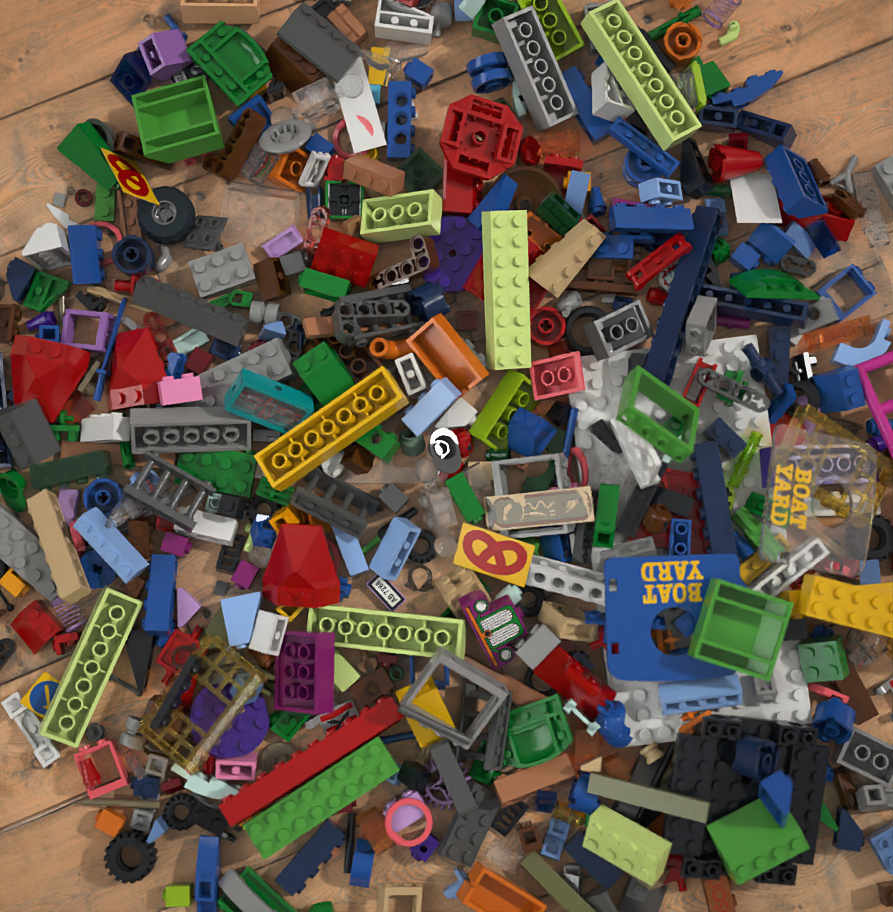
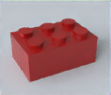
(344, 257)

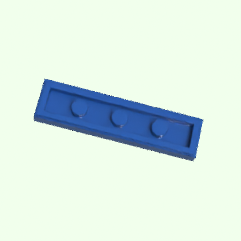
(643, 147)

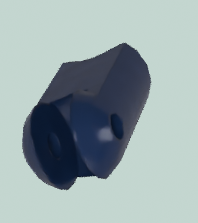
(314, 200)

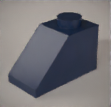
(20, 278)
(849, 834)

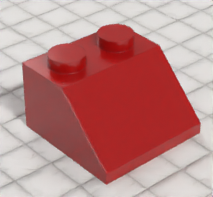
(37, 626)

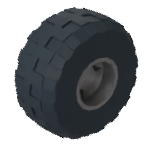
(169, 221)

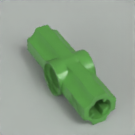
(749, 526)

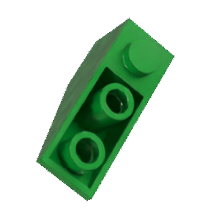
(606, 515)

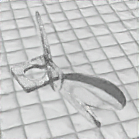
(393, 56)

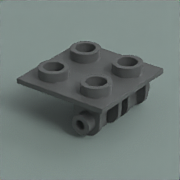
(206, 233)

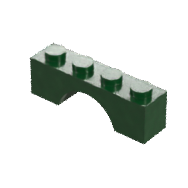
(548, 478)

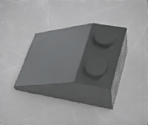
(618, 330)

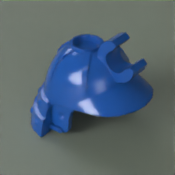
(612, 724)

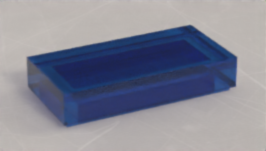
(823, 238)
(544, 801)

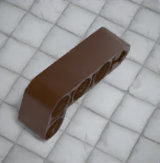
(237, 147)
(402, 269)

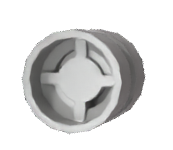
(263, 313)
(131, 737)

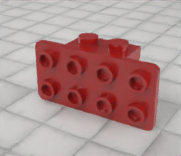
(574, 681)

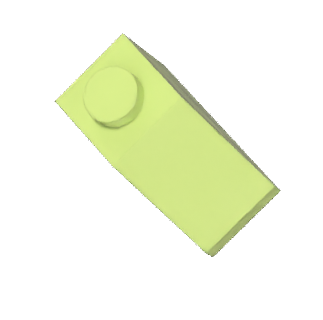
(344, 672)

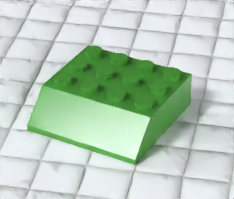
(178, 120)
(740, 629)

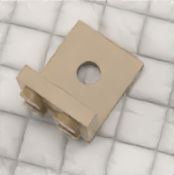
(456, 585)

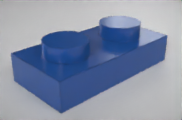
(781, 403)

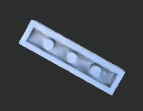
(111, 545)
(699, 694)

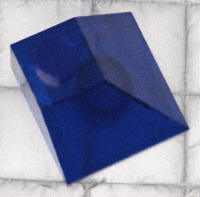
(131, 75)

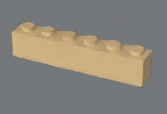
(58, 547)

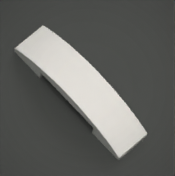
(29, 723)

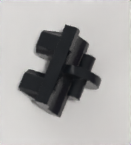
(802, 367)

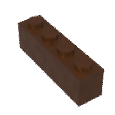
(858, 696)

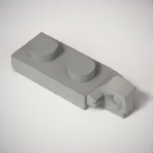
(634, 548)

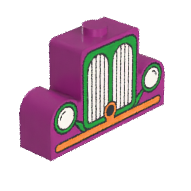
(494, 625)

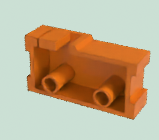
(540, 232)

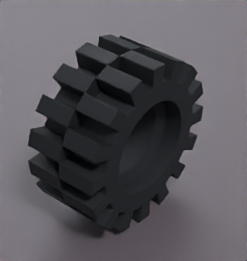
(254, 502)
(430, 554)
(540, 597)
(169, 815)

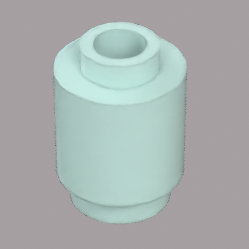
(513, 591)

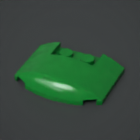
(231, 61)
(771, 284)
(536, 733)

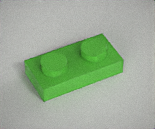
(105, 204)

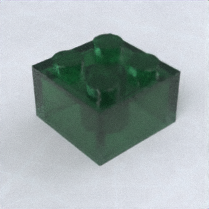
(421, 172)

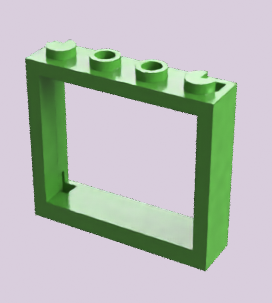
(669, 400)

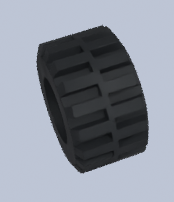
(885, 543)
(116, 864)

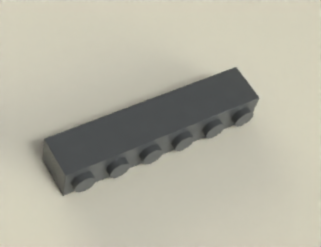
(190, 310)

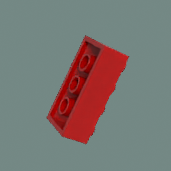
(460, 192)
(835, 218)

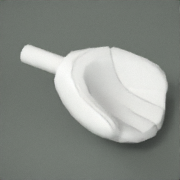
(332, 466)

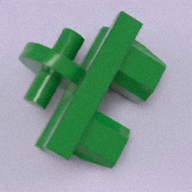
(737, 376)
(73, 429)
(265, 490)

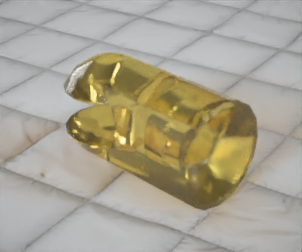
(568, 815)

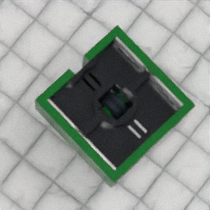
(350, 195)

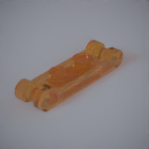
(839, 333)

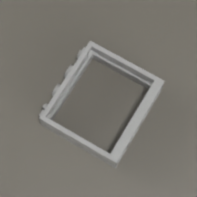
(502, 488)
(470, 672)

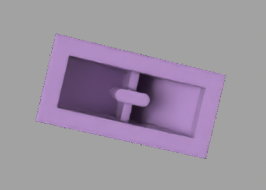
(187, 607)

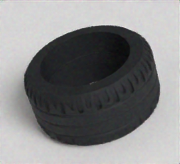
(584, 311)

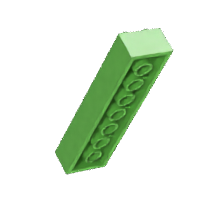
(321, 797)

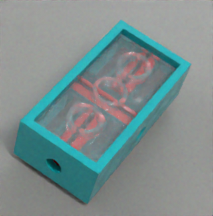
(267, 402)

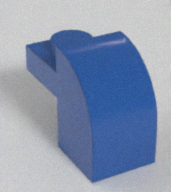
(362, 864)

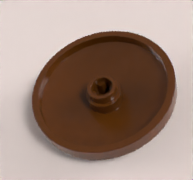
(531, 189)

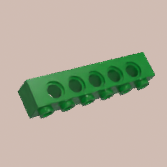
(384, 449)

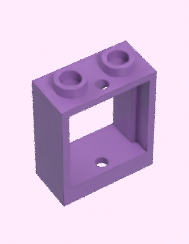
(103, 335)

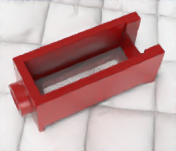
(693, 391)

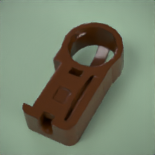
(847, 204)
(844, 787)

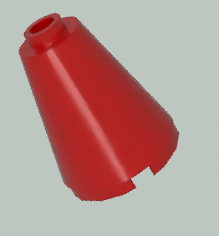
(732, 162)

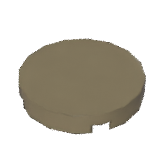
(274, 754)

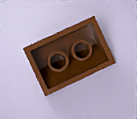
(290, 66)

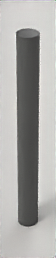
(434, 724)

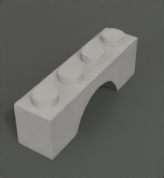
(874, 798)

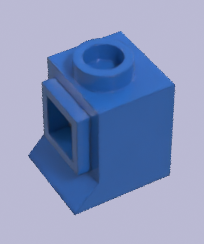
(262, 532)

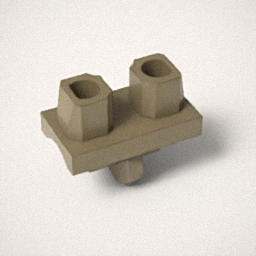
(87, 382)

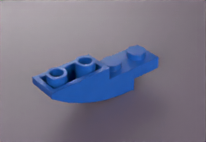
(753, 90)
(679, 537)
(207, 873)

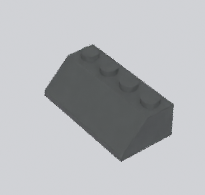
(319, 42)

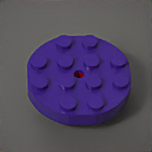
(464, 241)
(247, 728)

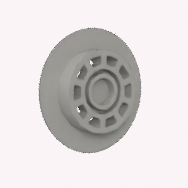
(285, 137)

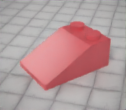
(557, 376)

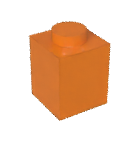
(110, 821)

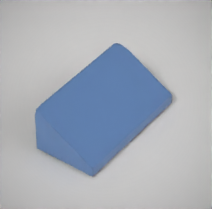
(272, 331)
(158, 829)

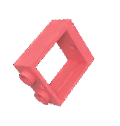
(124, 780)

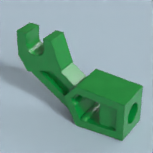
(227, 299)

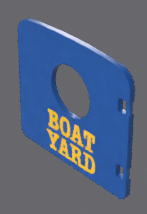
(645, 589)

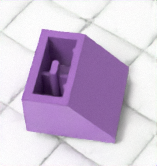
(165, 53)

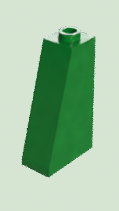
(84, 150)

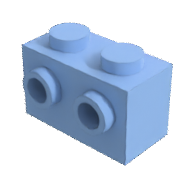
(660, 191)

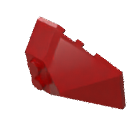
(134, 371)
(46, 372)
(301, 569)

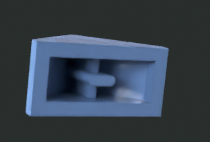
(871, 573)

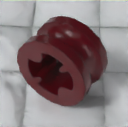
(89, 197)

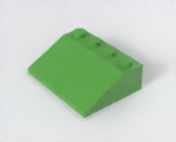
(754, 842)

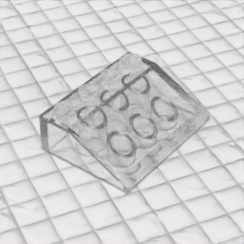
(258, 212)

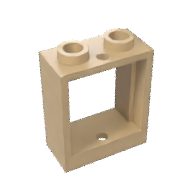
(567, 621)
(387, 889)

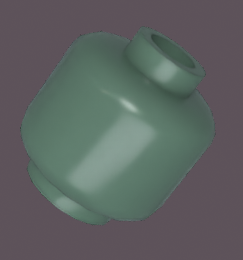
(411, 444)

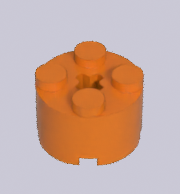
(679, 34)

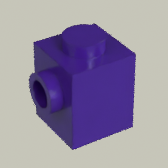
(426, 848)

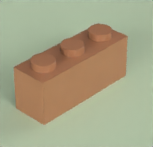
(374, 174)

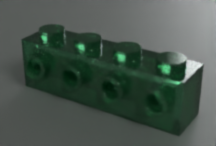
(71, 470)

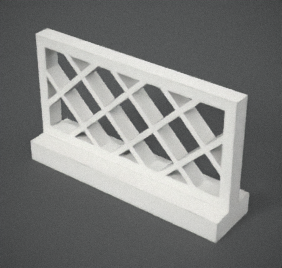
(639, 454)

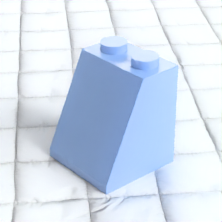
(240, 617)

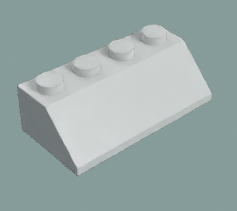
(48, 248)

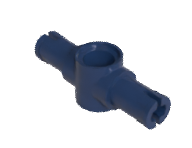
(762, 369)

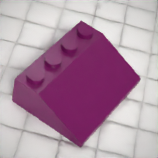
(305, 672)

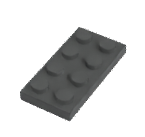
(467, 833)

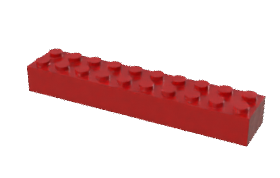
(310, 762)

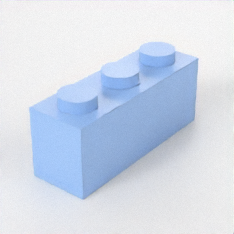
(430, 406)
(394, 548)

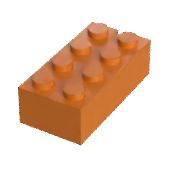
(447, 354)
(495, 893)

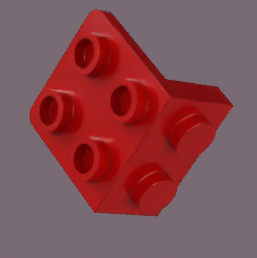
(558, 168)

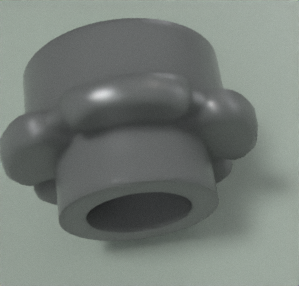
(90, 732)

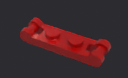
(658, 261)

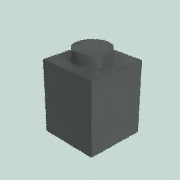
(295, 261)

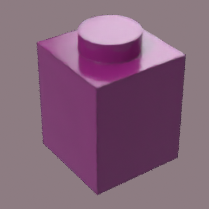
(176, 544)
(245, 575)

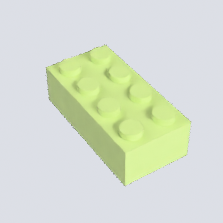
(401, 216)
(627, 845)

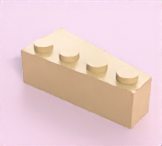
(566, 258)

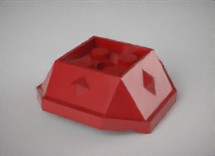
(495, 126)

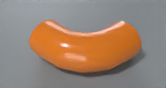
(390, 348)

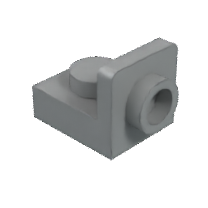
(765, 691)

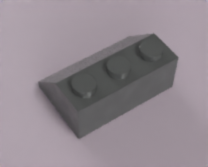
(27, 433)

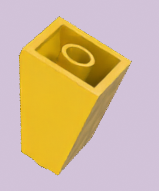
(431, 701)

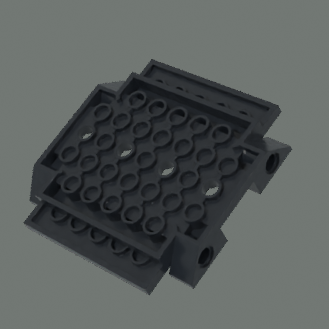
(705, 771)

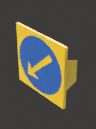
(40, 694)

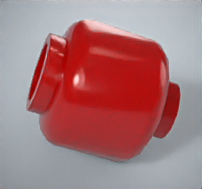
(465, 441)

